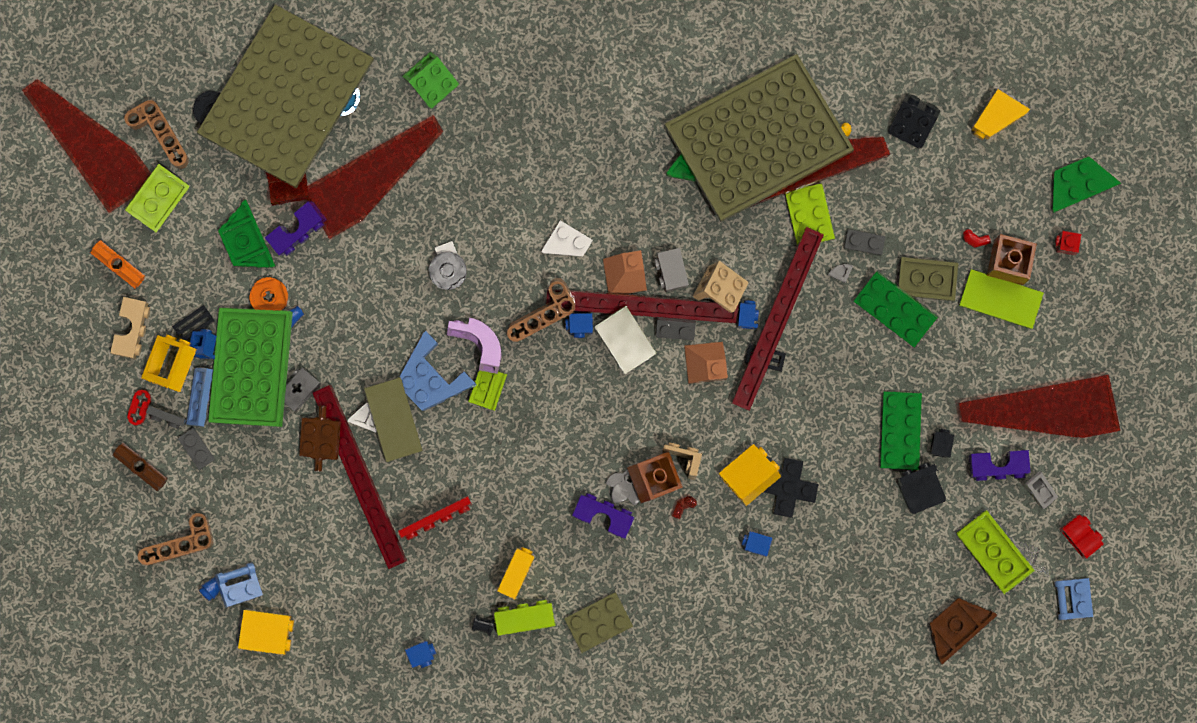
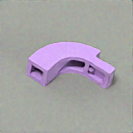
(483, 338)

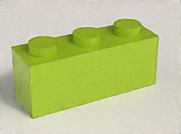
(524, 618)

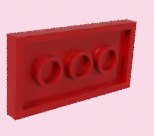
(429, 522)

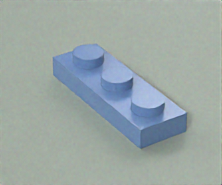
(199, 397)

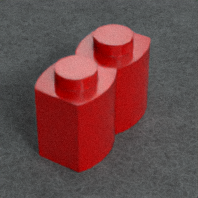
(1082, 536)

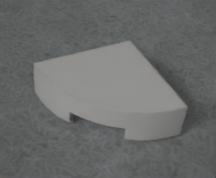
(841, 272)

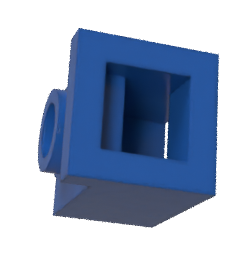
(748, 315)
(204, 342)

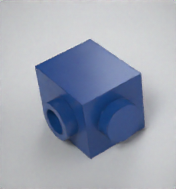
(580, 325)
(421, 654)

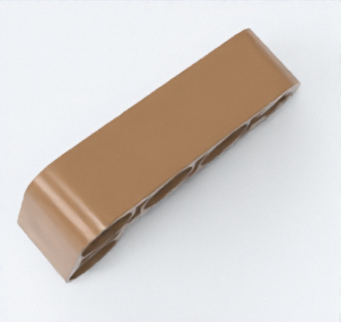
(163, 135)
(539, 314)
(175, 544)

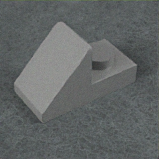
(1041, 490)

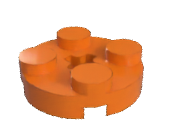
(273, 286)

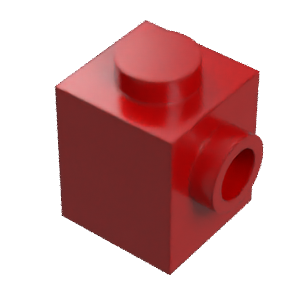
(1068, 242)

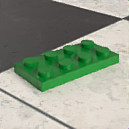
(895, 309)
(901, 430)

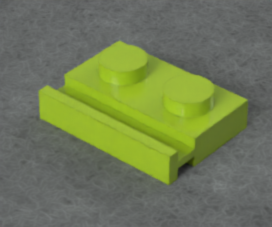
(488, 389)

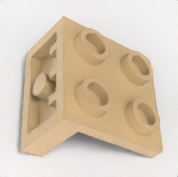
(722, 286)
(691, 453)

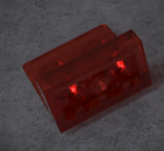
(284, 193)

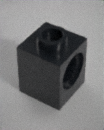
(942, 443)

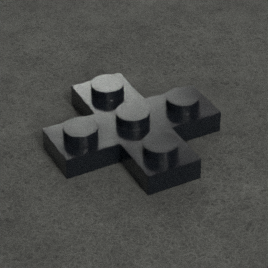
(791, 488)

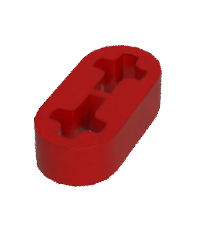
(135, 406)

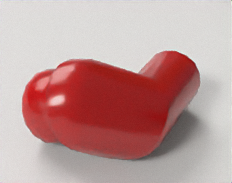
(975, 241)

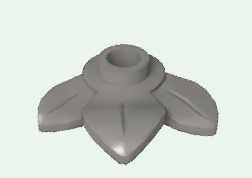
(622, 488)

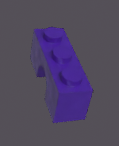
(309, 219)
(982, 466)
(619, 520)

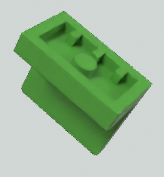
(431, 79)

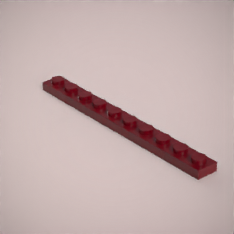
(649, 306)
(777, 318)
(362, 482)

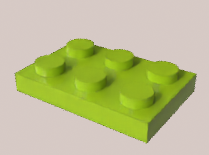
(157, 198)
(810, 210)

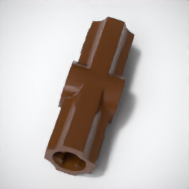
(149, 474)

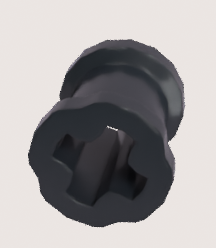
(483, 625)

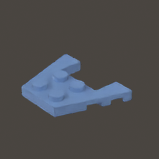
(424, 383)

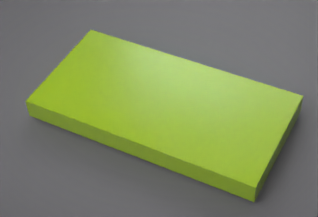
(1001, 299)
(995, 552)

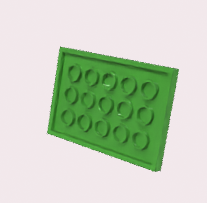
(250, 367)

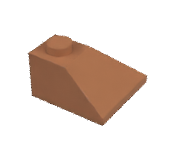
(625, 273)
(706, 362)

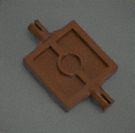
(320, 438)

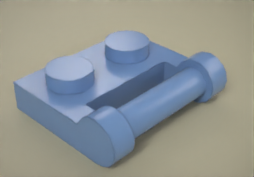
(240, 591)
(1080, 599)

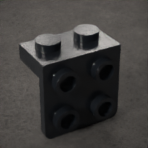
(914, 121)
(921, 488)

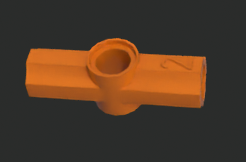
(109, 256)

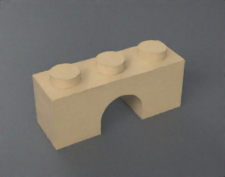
(128, 345)

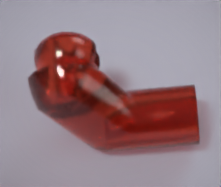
(682, 504)

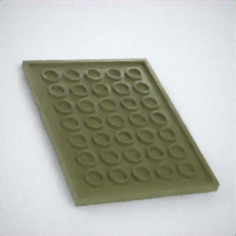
(285, 96)
(759, 137)

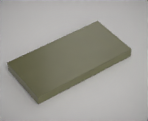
(392, 419)

